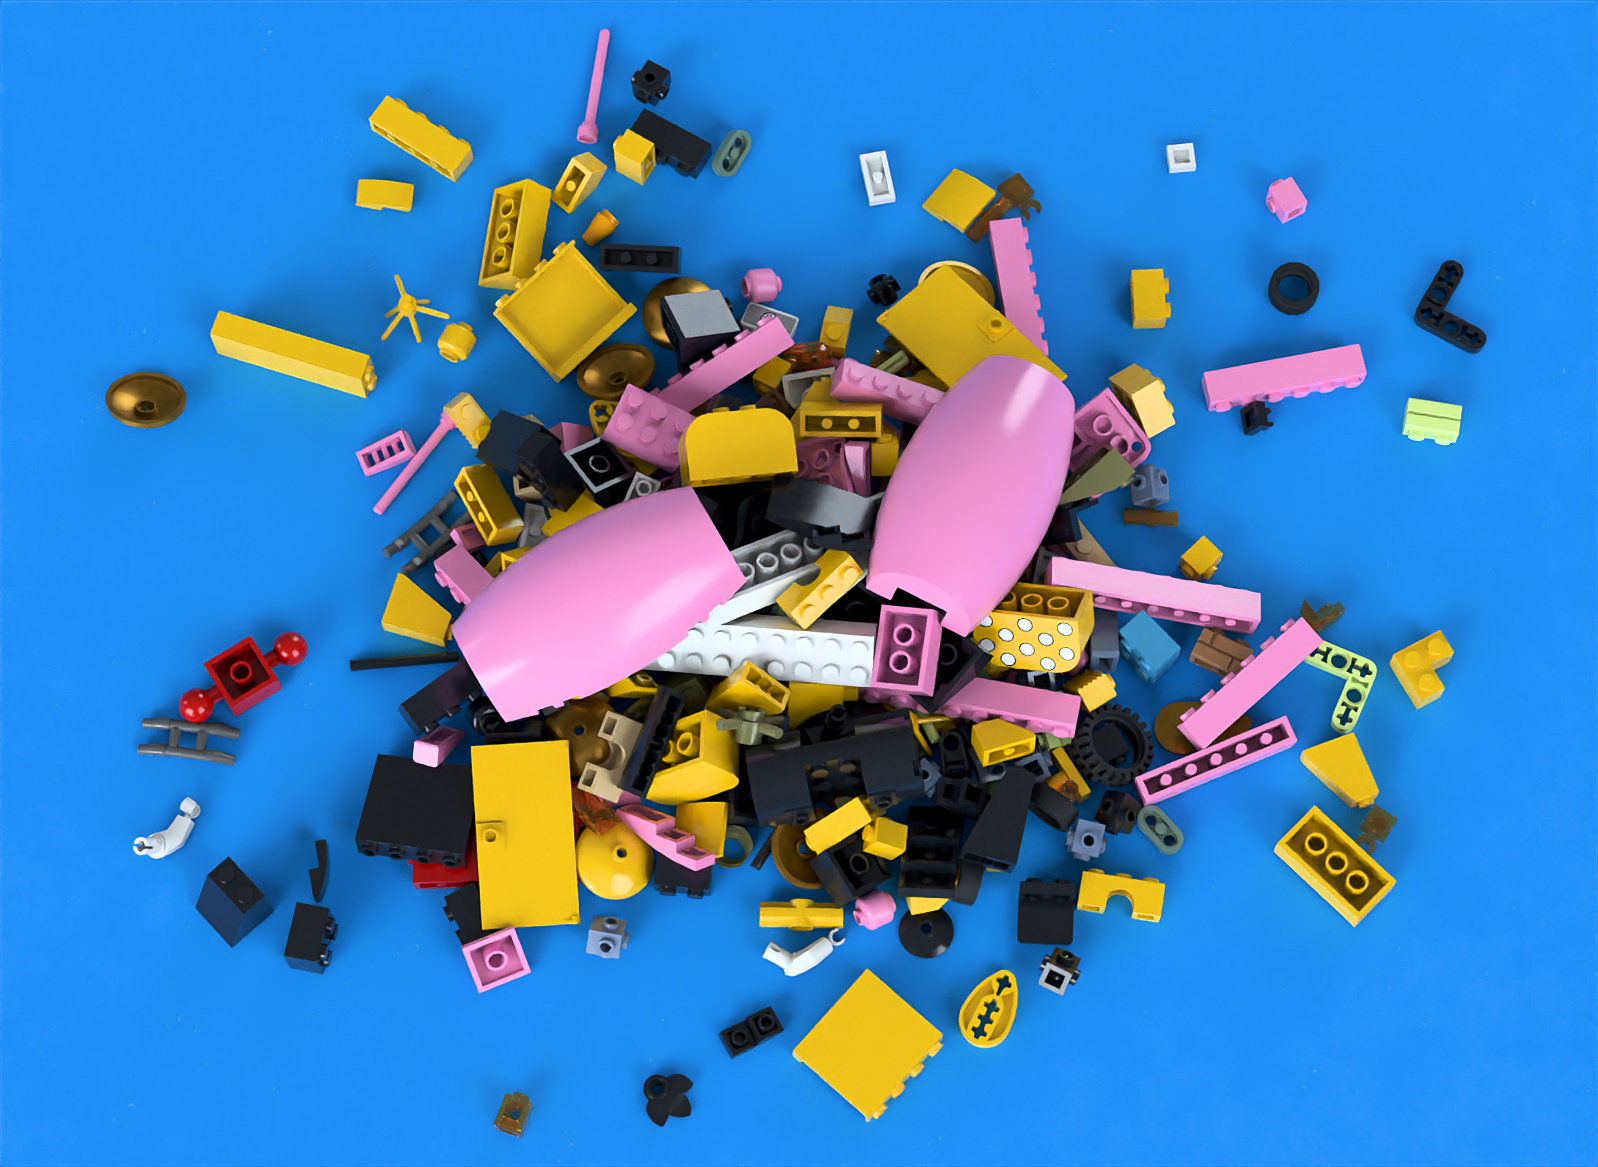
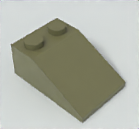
(1099, 474)

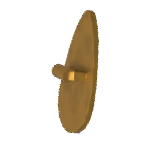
(1175, 741)

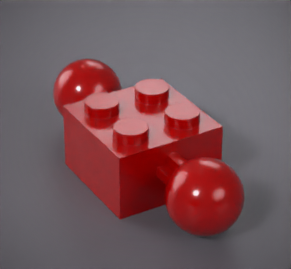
(243, 676)

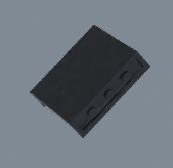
(417, 812)

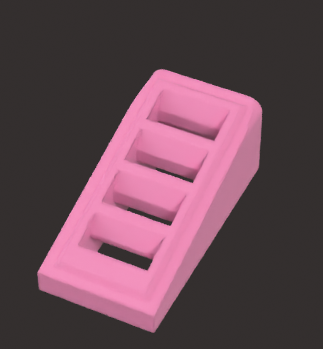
(390, 461)
(859, 462)
(437, 745)

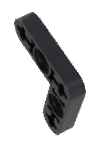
(1437, 307)

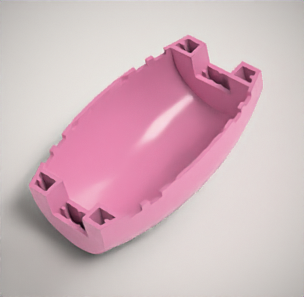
(975, 491)
(596, 602)

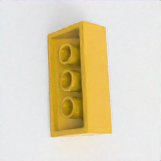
(514, 234)

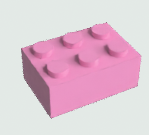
(647, 428)
(907, 650)

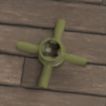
(750, 724)

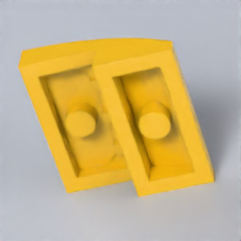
(959, 200)
(706, 822)

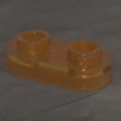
(804, 356)

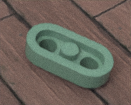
(731, 154)
(1160, 830)

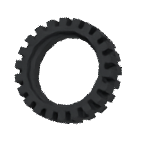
(1131, 728)

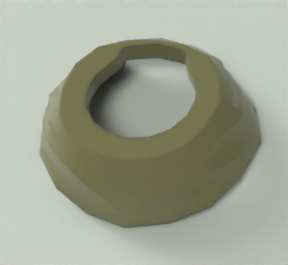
(741, 835)

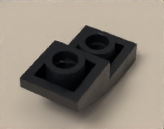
(751, 1032)

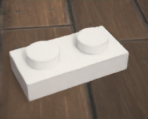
(877, 178)
(533, 519)

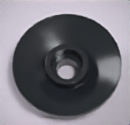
(926, 944)

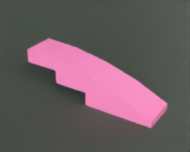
(660, 833)

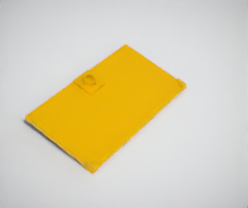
(956, 328)
(525, 834)

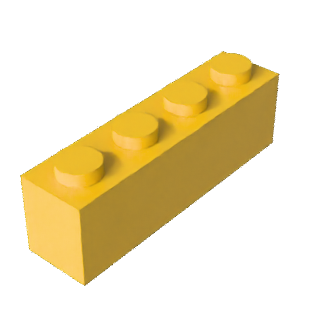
(421, 138)

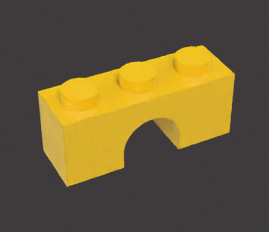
(808, 602)
(1143, 894)

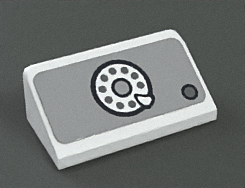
(755, 312)

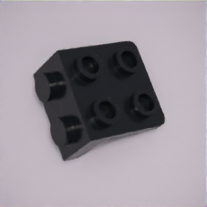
(1065, 524)
(1045, 912)

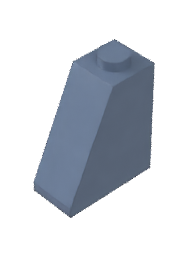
(1104, 641)

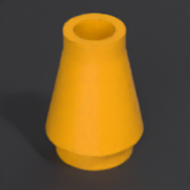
(600, 227)

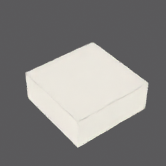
(1181, 158)

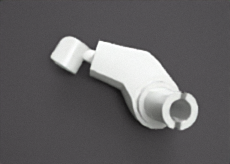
(170, 840)
(803, 959)

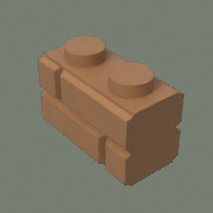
(1218, 652)

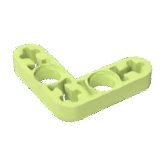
(1353, 679)

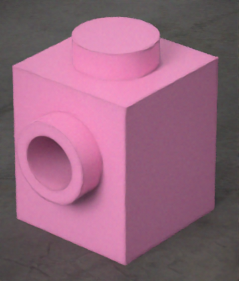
(1285, 199)

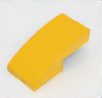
(384, 193)

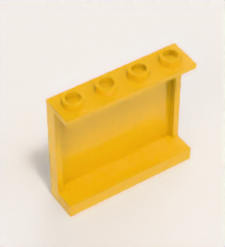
(563, 311)
(869, 1045)

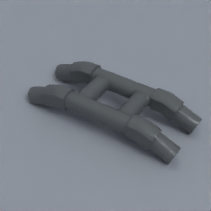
(413, 536)
(200, 751)

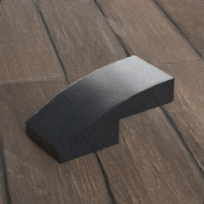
(833, 539)
(320, 876)

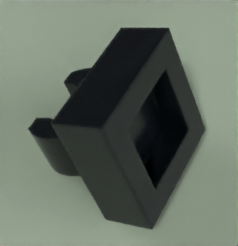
(1255, 418)

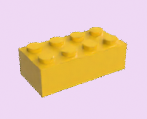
(1334, 866)

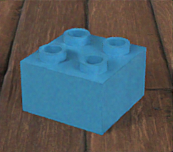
(1147, 647)

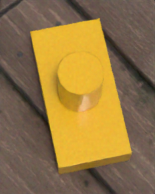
(1067, 771)

